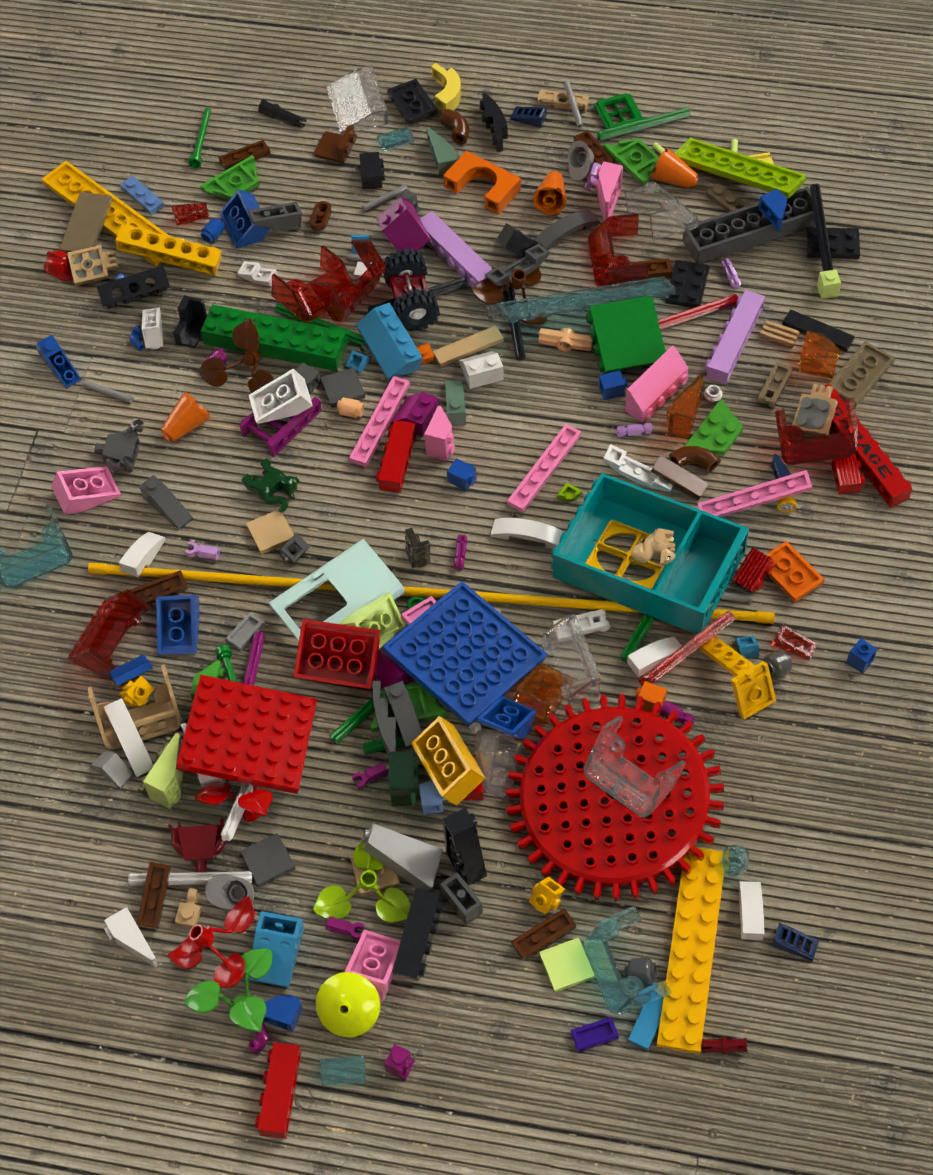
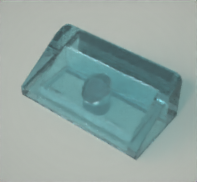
(395, 138)
(343, 1070)

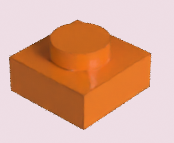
(426, 352)

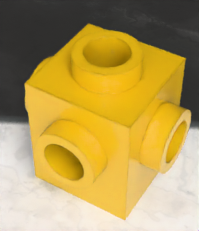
(136, 692)
(546, 895)

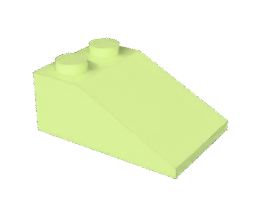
(379, 615)
(164, 780)

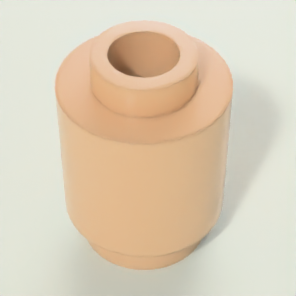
(350, 407)

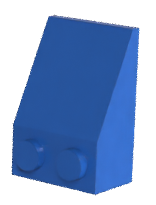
(177, 624)
(509, 717)

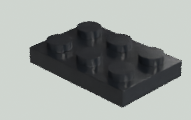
(412, 101)
(843, 243)
(689, 284)

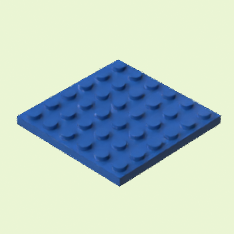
(464, 653)

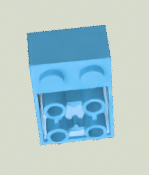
(283, 937)

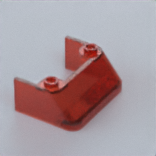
(607, 266)
(301, 297)
(344, 303)
(801, 450)
(106, 630)

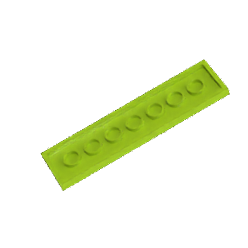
(740, 167)

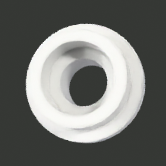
(713, 389)

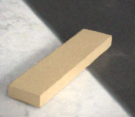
(468, 346)

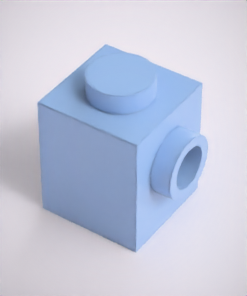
(430, 798)

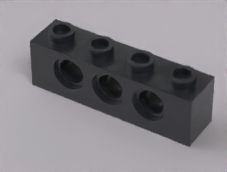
(157, 274)

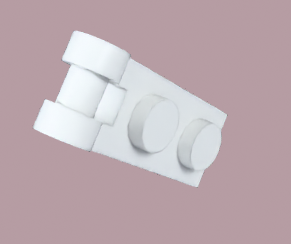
(587, 624)

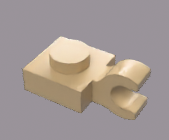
(189, 912)

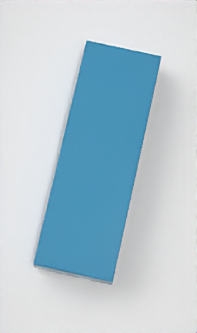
(646, 1024)

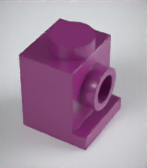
(399, 1062)

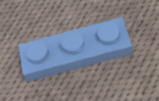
(142, 195)

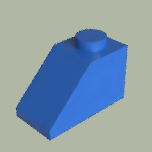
(773, 207)
(283, 1012)

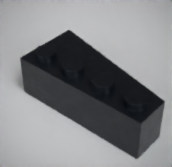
(463, 846)
(418, 934)

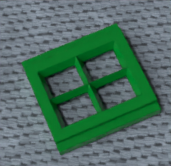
(605, 116)

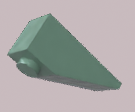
(442, 152)
(455, 402)

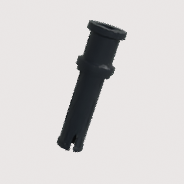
(275, 111)

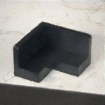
(515, 240)
(192, 317)

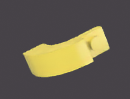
(451, 94)

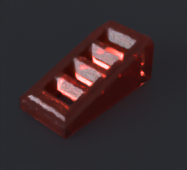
(183, 212)
(785, 645)

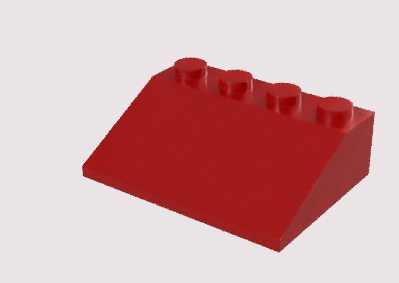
(337, 654)

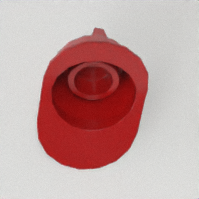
(58, 265)

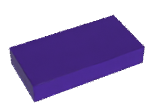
(594, 1034)

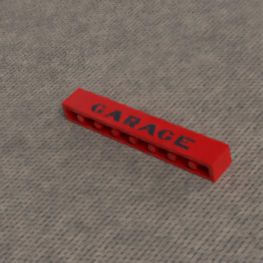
(874, 462)

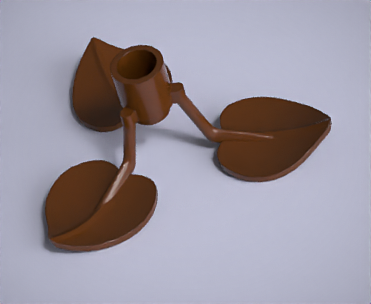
(492, 294)
(247, 337)

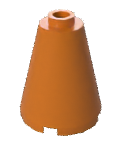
(674, 171)
(550, 194)
(184, 418)

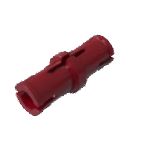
(724, 1045)

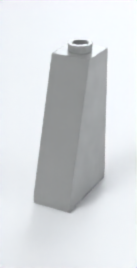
(404, 855)

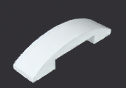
(634, 470)
(528, 530)
(129, 737)

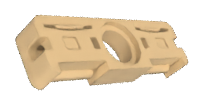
(552, 99)

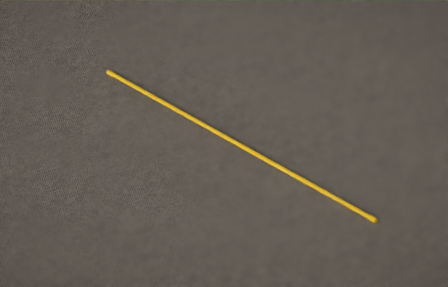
(103, 569)

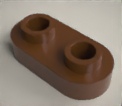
(320, 215)

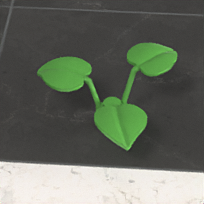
(245, 1010)

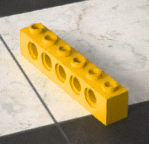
(176, 256)

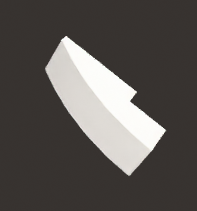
(141, 554)
(651, 655)
(751, 910)

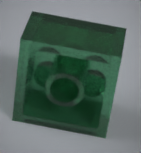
(403, 778)

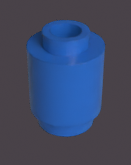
(212, 230)

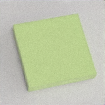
(566, 965)

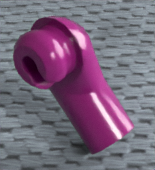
(260, 1041)

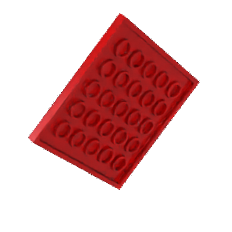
(247, 734)

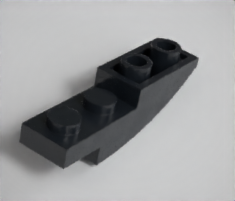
(494, 121)

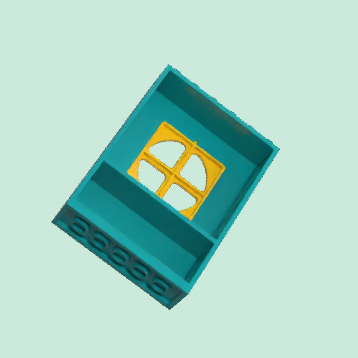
(678, 593)

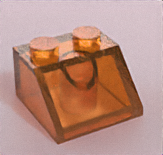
(818, 356)

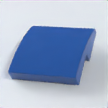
(130, 669)

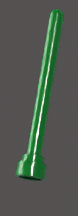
(195, 159)
(224, 654)

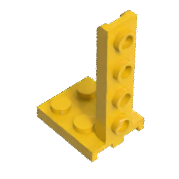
(750, 683)

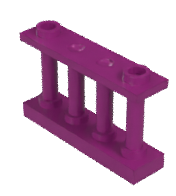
(286, 431)

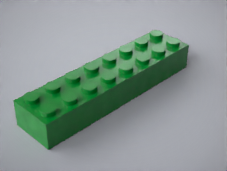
(278, 337)

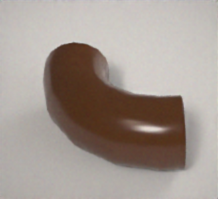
(457, 123)
(695, 455)

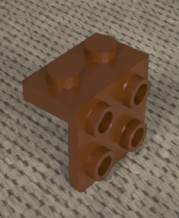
(336, 146)

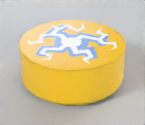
(786, 505)

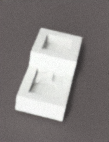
(254, 273)

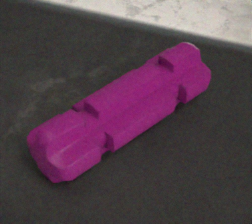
(460, 552)

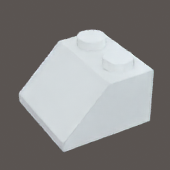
(482, 369)

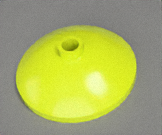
(355, 993)

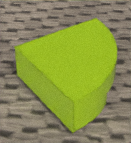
(569, 493)

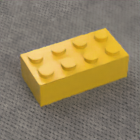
(448, 760)

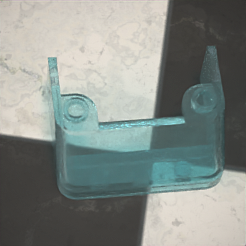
(37, 559)
(619, 993)

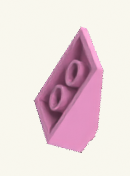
(609, 187)
(84, 488)
(375, 960)

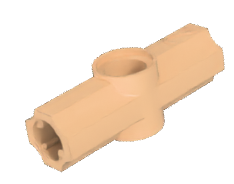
(565, 339)

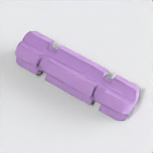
(731, 273)
(636, 429)

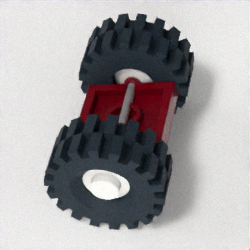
(406, 277)

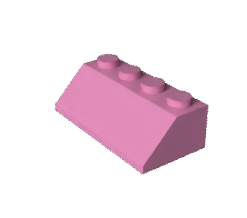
(656, 385)

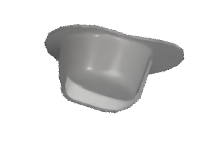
(580, 160)
(228, 890)

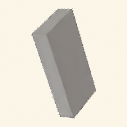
(244, 632)

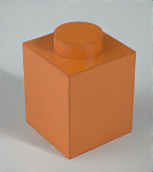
(651, 694)

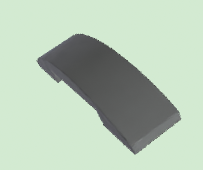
(566, 226)
(533, 258)

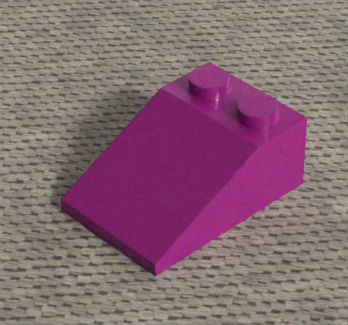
(403, 226)

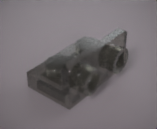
(417, 552)

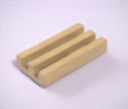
(780, 331)

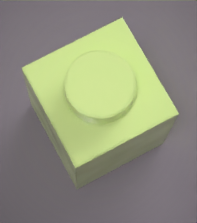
(828, 284)

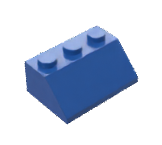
(238, 221)

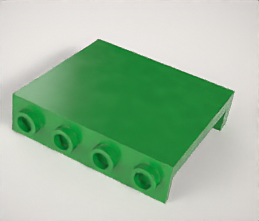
(625, 334)

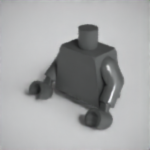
(121, 448)

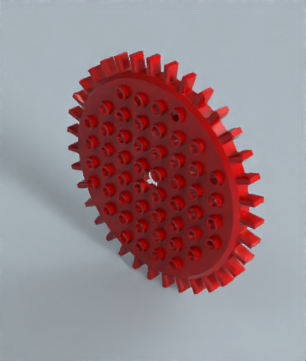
(573, 860)

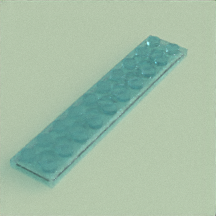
(582, 299)

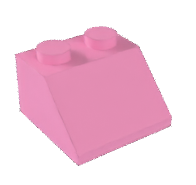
(439, 436)

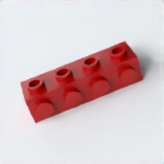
(397, 456)
(279, 1090)

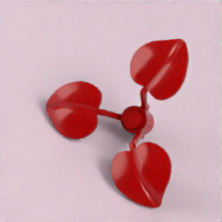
(253, 803)
(189, 953)

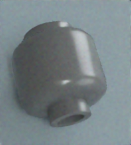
(778, 663)
(643, 969)

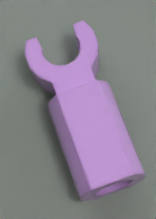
(591, 177)
(203, 551)

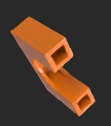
(472, 167)

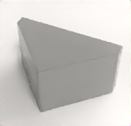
(113, 768)

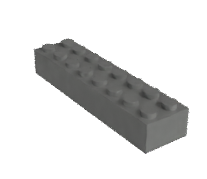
(747, 228)

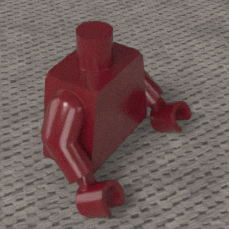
(198, 843)

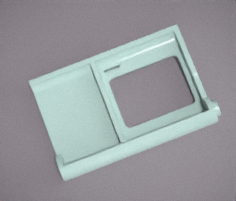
(355, 574)

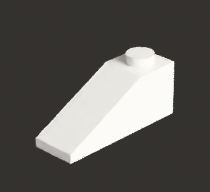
(152, 328)
(128, 936)

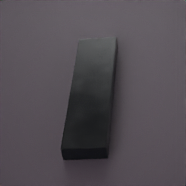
(804, 323)

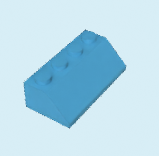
(389, 342)

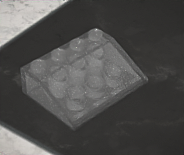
(358, 100)

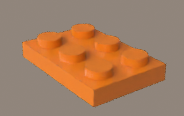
(793, 572)

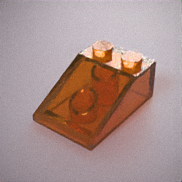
(684, 410)
(541, 691)

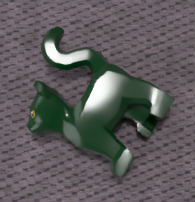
(270, 483)

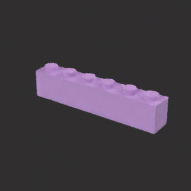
(455, 250)
(735, 336)

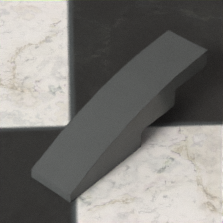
(385, 724)

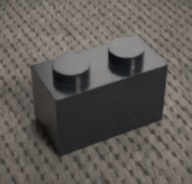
(371, 170)

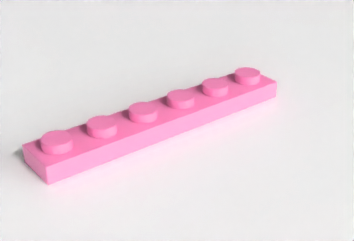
(379, 421)
(544, 468)
(757, 495)

